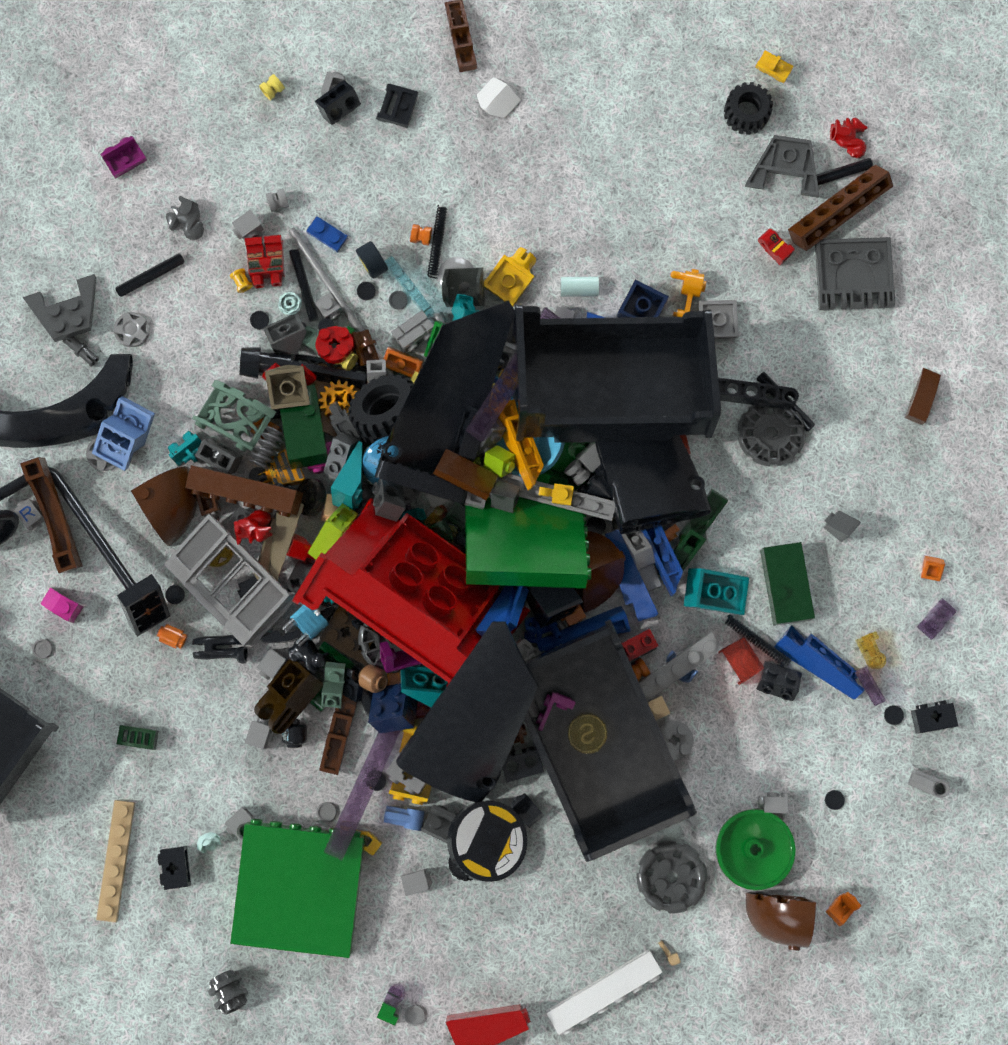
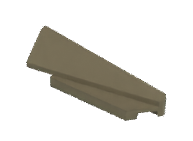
(276, 546)

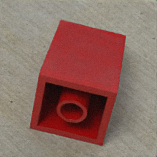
(488, 1025)

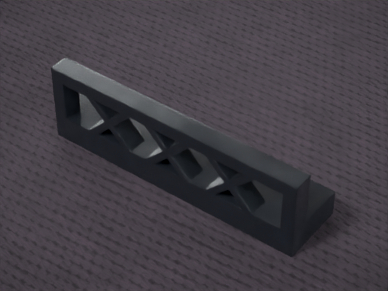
(329, 373)

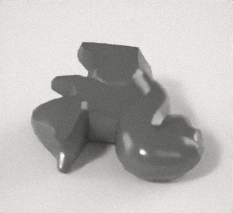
(189, 215)

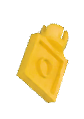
(511, 276)

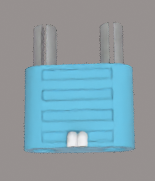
(308, 621)

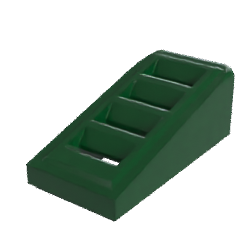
(152, 738)

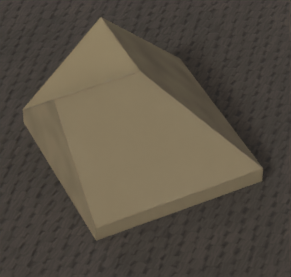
(287, 386)

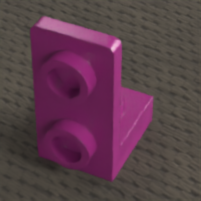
(395, 660)
(562, 702)

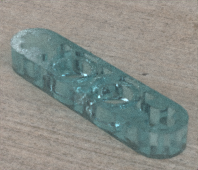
(408, 286)

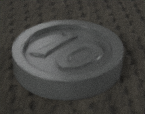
(398, 300)

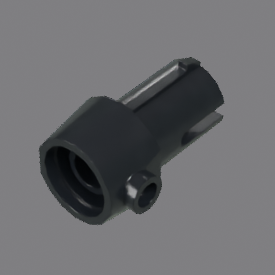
(255, 362)

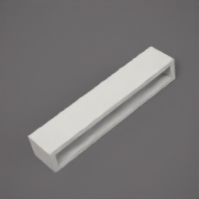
(603, 992)

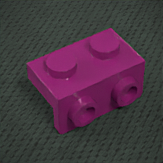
(123, 156)

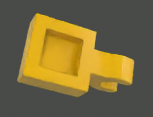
(560, 494)

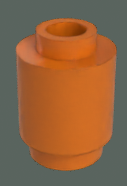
(172, 636)

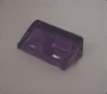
(870, 685)

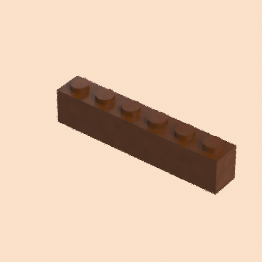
(245, 490)

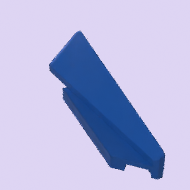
(665, 558)
(632, 584)
(505, 608)
(616, 615)
(820, 661)

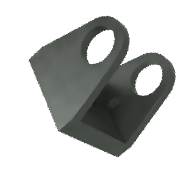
(455, 276)

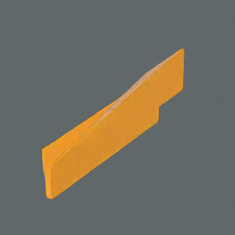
(526, 452)

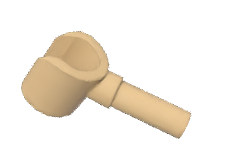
(672, 959)

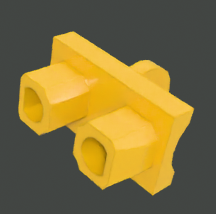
(774, 66)

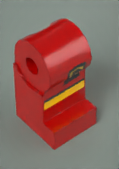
(775, 246)

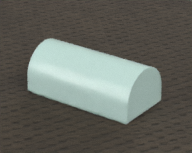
(579, 286)

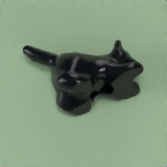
(309, 654)

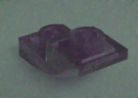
(936, 618)

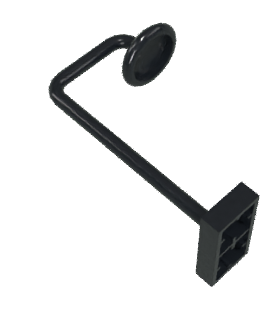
(141, 601)

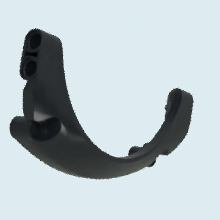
(73, 417)

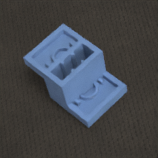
(123, 433)

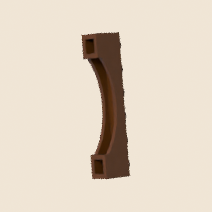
(62, 542)

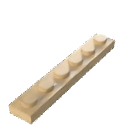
(115, 861)

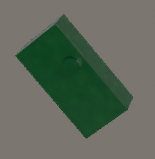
(304, 433)
(787, 583)

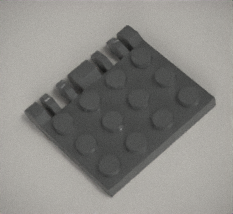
(855, 269)

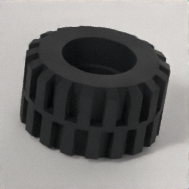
(751, 94)

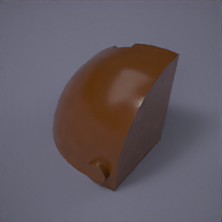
(167, 503)
(606, 571)
(782, 918)

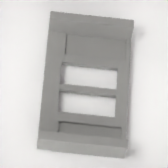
(256, 609)

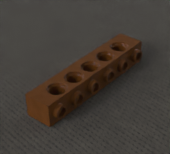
(840, 207)

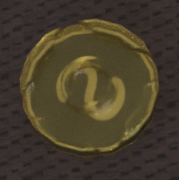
(587, 733)

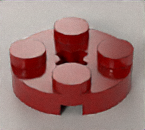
(330, 335)

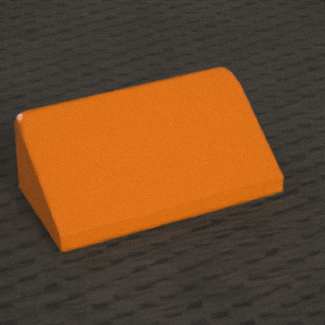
(402, 362)

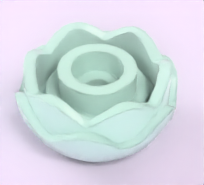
(287, 298)
(208, 842)

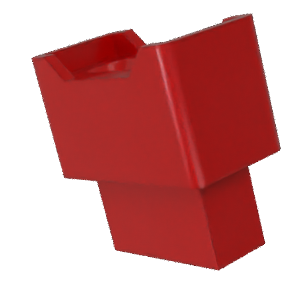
(299, 548)

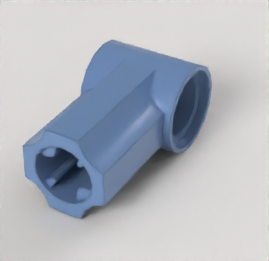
(408, 817)

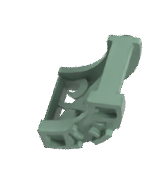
(212, 412)

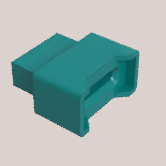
(463, 306)

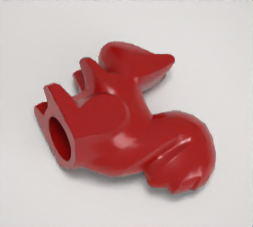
(846, 138)
(253, 527)

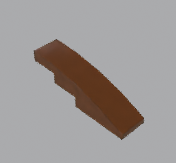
(460, 35)
(338, 737)

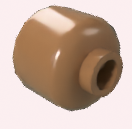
(373, 678)

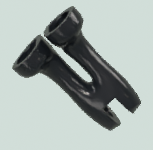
(211, 652)

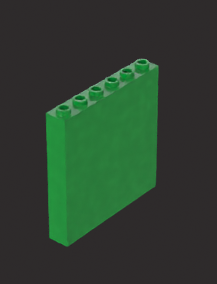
(527, 547)
(294, 892)

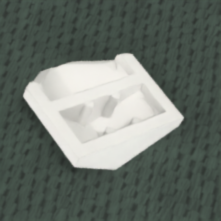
(497, 98)

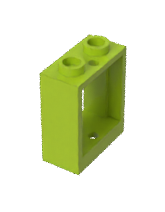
(332, 530)

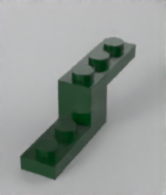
(694, 532)

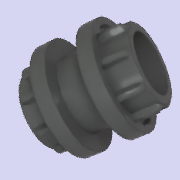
(227, 991)

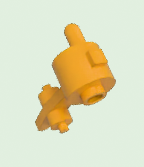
(692, 286)

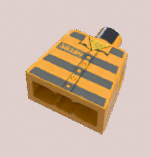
(281, 471)

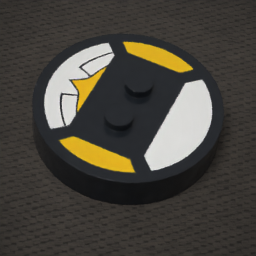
(487, 841)

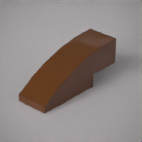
(923, 396)

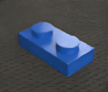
(327, 234)

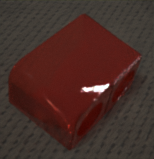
(742, 659)

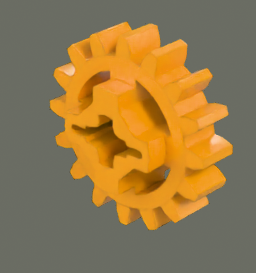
(333, 394)

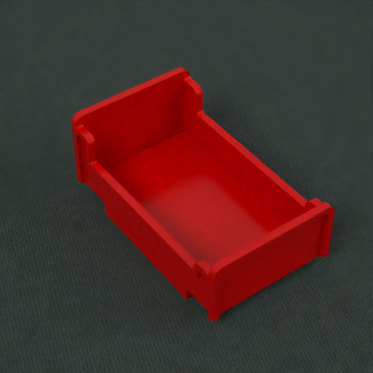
(405, 588)

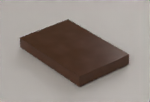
(465, 474)

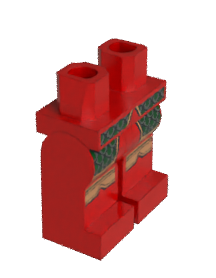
(265, 267)

